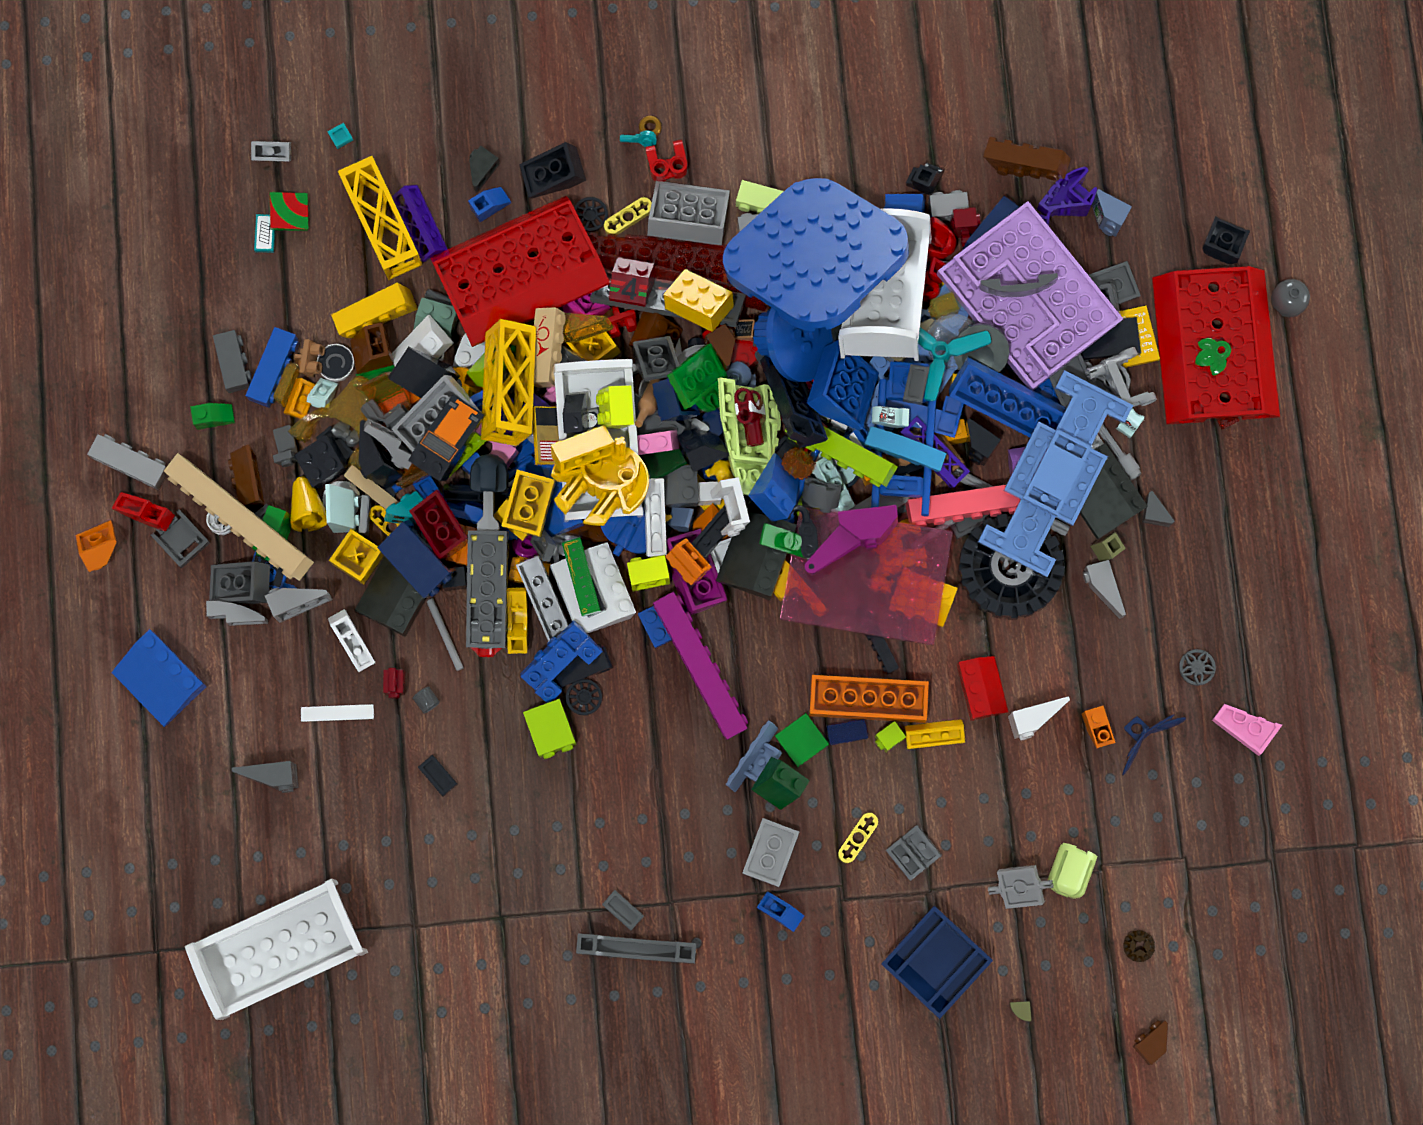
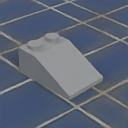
(291, 602)

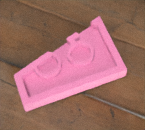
(1248, 729)

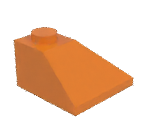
(96, 545)

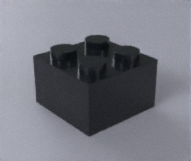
(322, 462)

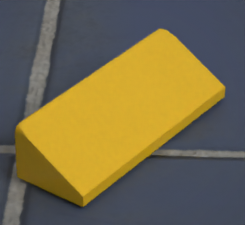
(934, 734)

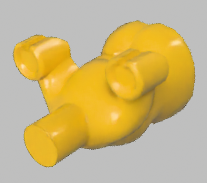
(721, 470)

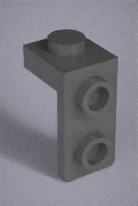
(286, 447)

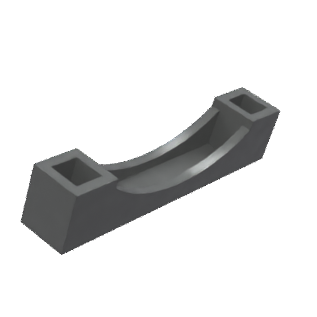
(636, 948)

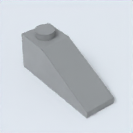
(1103, 584)

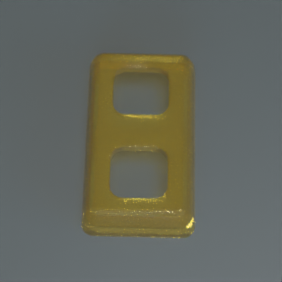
(286, 384)

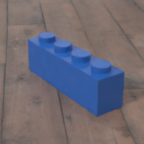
(271, 367)

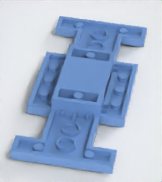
(1062, 476)

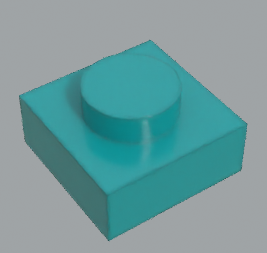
(340, 135)

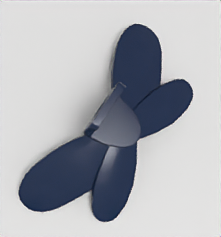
(1160, 726)

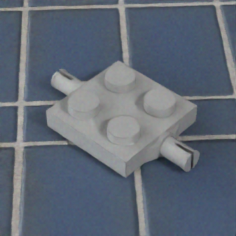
(1020, 887)

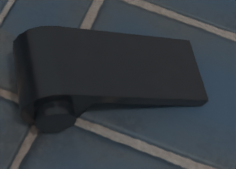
(579, 669)

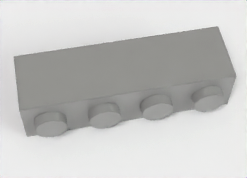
(127, 461)

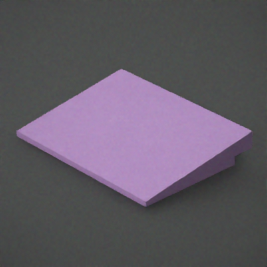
(1043, 327)

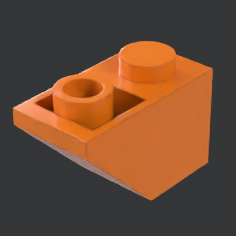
(1098, 727)

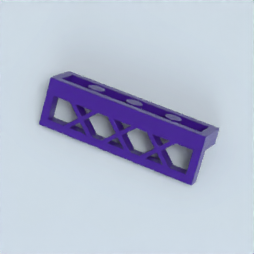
(421, 219)
(944, 474)

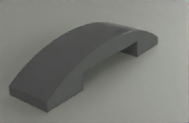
(994, 287)

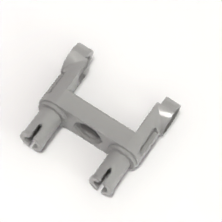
(1118, 388)

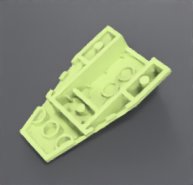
(747, 461)

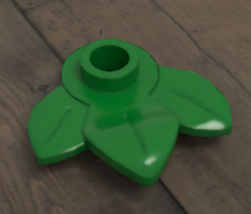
(1210, 357)

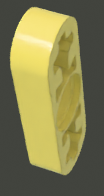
(626, 224)
(854, 853)

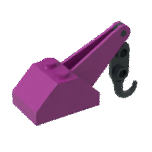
(856, 528)

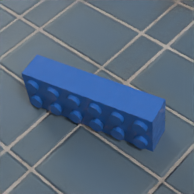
(1004, 398)

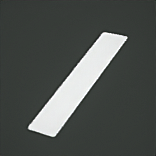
(328, 713)

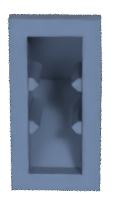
(682, 519)

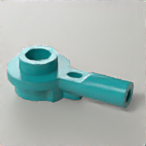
(645, 138)

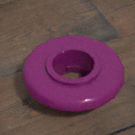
(517, 546)

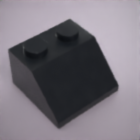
(980, 443)
(701, 448)

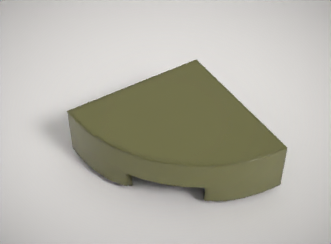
(1021, 1010)

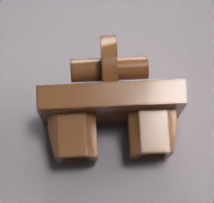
(308, 357)

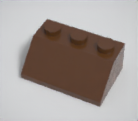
(246, 477)

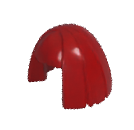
(942, 241)

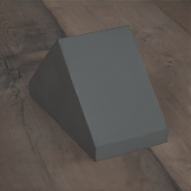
(1156, 512)

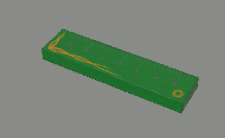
(581, 577)

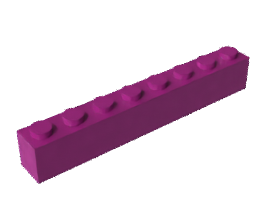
(699, 665)

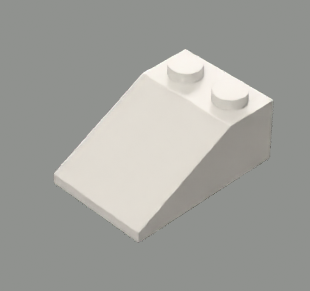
(1029, 720)

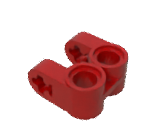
(667, 165)

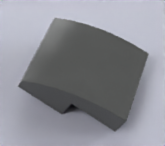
(914, 852)

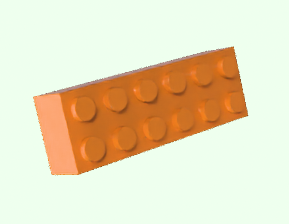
(868, 698)

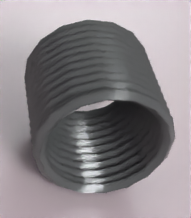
(426, 700)

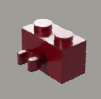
(964, 223)

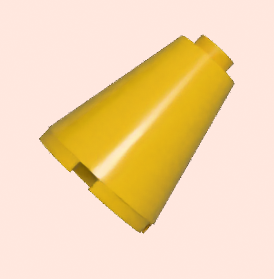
(306, 507)

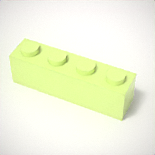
(755, 196)

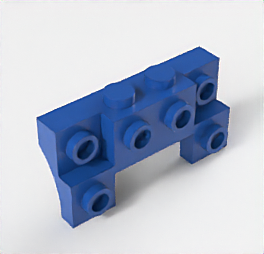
(945, 420)
(556, 657)

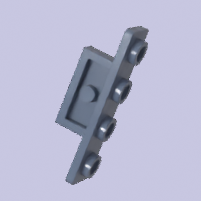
(756, 757)

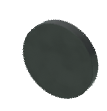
(992, 355)

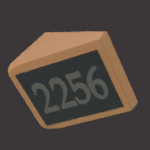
(744, 330)

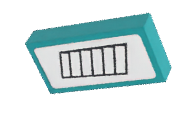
(263, 235)

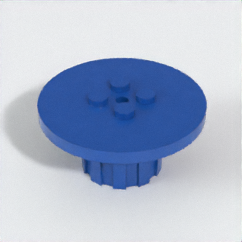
(791, 349)

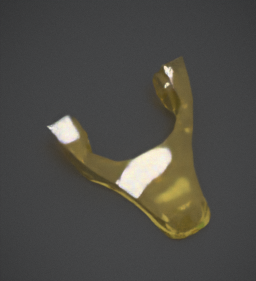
(343, 408)

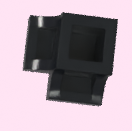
(924, 178)

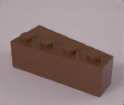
(1026, 160)

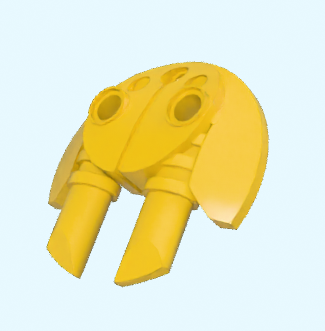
(615, 480)

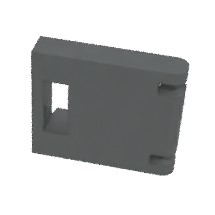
(179, 537)

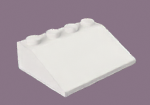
(609, 584)

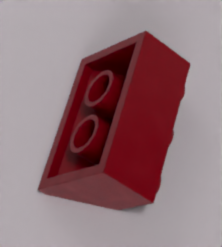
(439, 525)

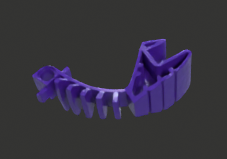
(1067, 197)

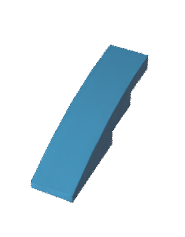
(905, 448)

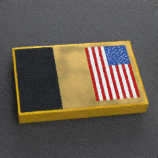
(545, 433)

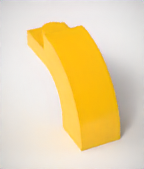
(517, 620)

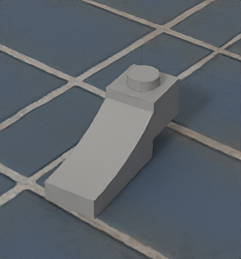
(399, 453)

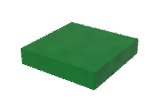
(801, 740)

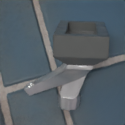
(547, 547)

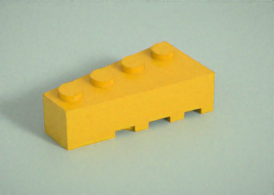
(377, 308)

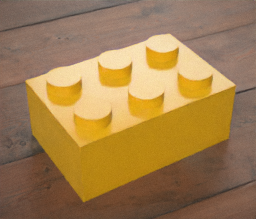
(698, 300)
(528, 503)

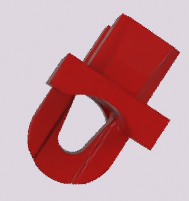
(931, 290)
(620, 320)

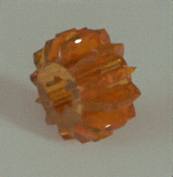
(798, 463)

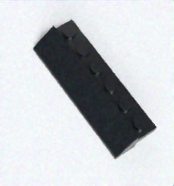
(791, 400)

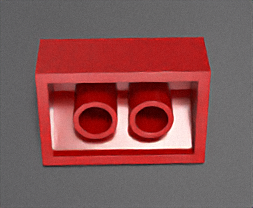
(982, 687)

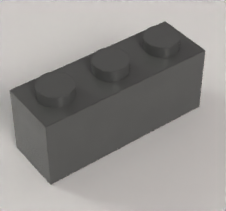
(232, 361)

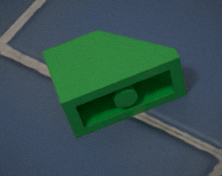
(212, 415)

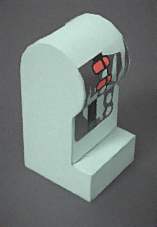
(890, 416)
(1131, 423)

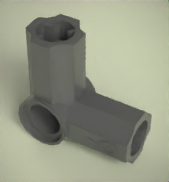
(374, 412)

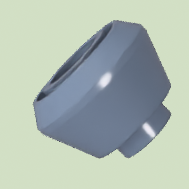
(740, 373)

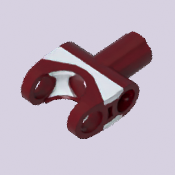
(751, 415)

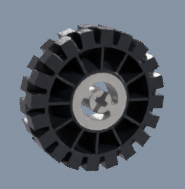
(1002, 595)

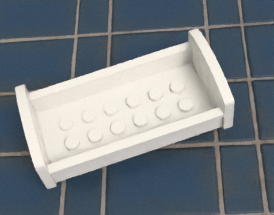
(892, 311)
(589, 378)
(274, 950)

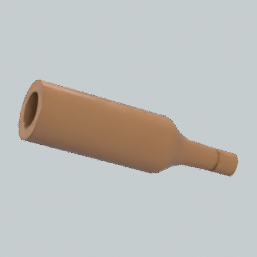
(647, 404)

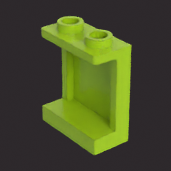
(549, 729)

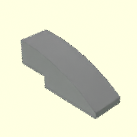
(233, 613)

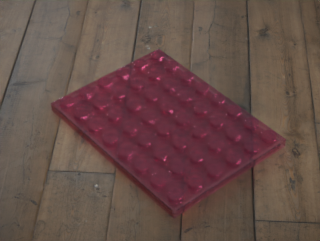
(873, 591)

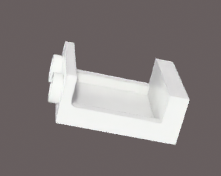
(735, 505)

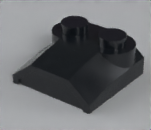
(1225, 241)

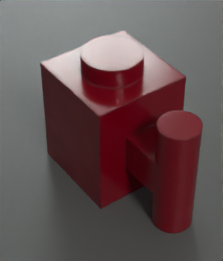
(393, 683)

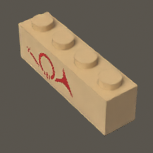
(548, 344)

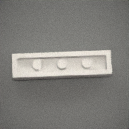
(655, 518)

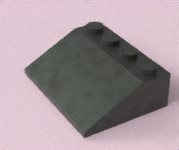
(1111, 497)
(752, 565)
(390, 599)

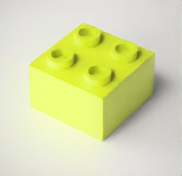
(615, 407)
(648, 572)

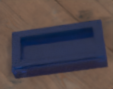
(847, 732)

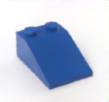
(775, 490)

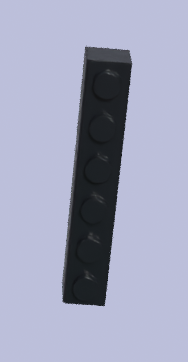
(464, 493)
(883, 653)

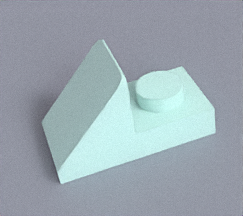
(322, 393)

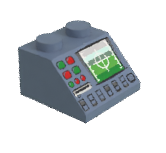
(1109, 212)

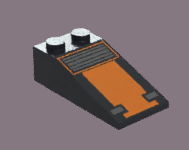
(446, 438)

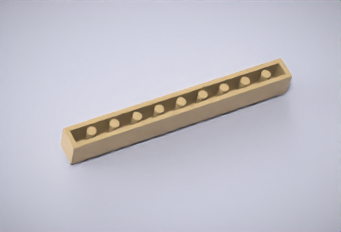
(239, 517)

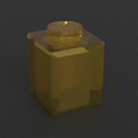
(943, 306)

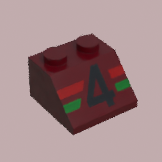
(631, 282)

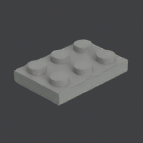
(770, 852)

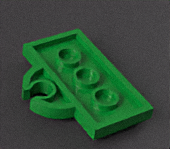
(698, 379)

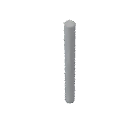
(445, 635)

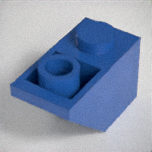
(488, 203)

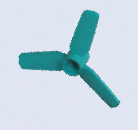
(954, 348)

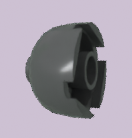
(1290, 297)

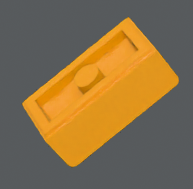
(297, 404)

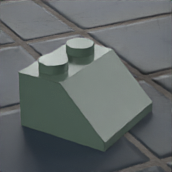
(441, 313)

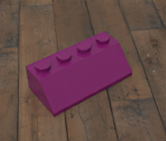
(705, 592)

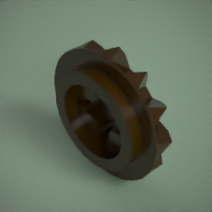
(1129, 946)

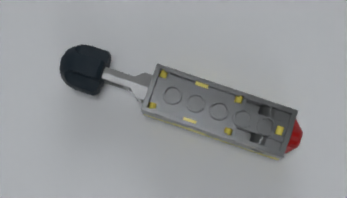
(487, 563)

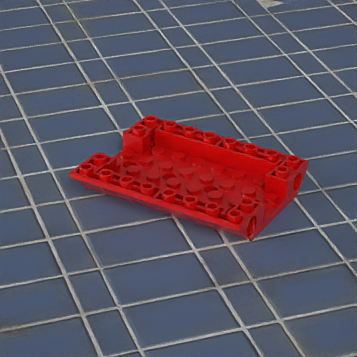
(549, 280)
(1185, 317)

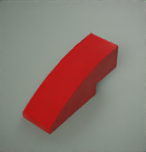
(143, 511)

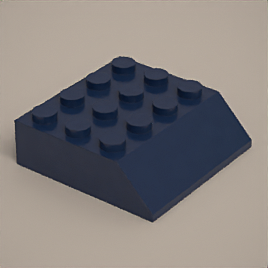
(936, 962)

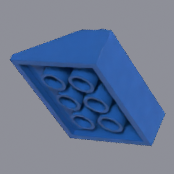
(842, 387)
(158, 678)

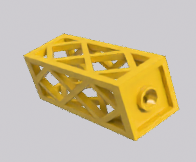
(359, 173)
(501, 336)

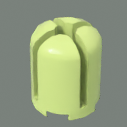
(1071, 871)

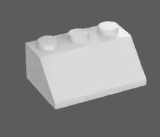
(426, 338)

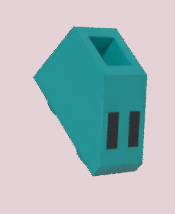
(400, 511)

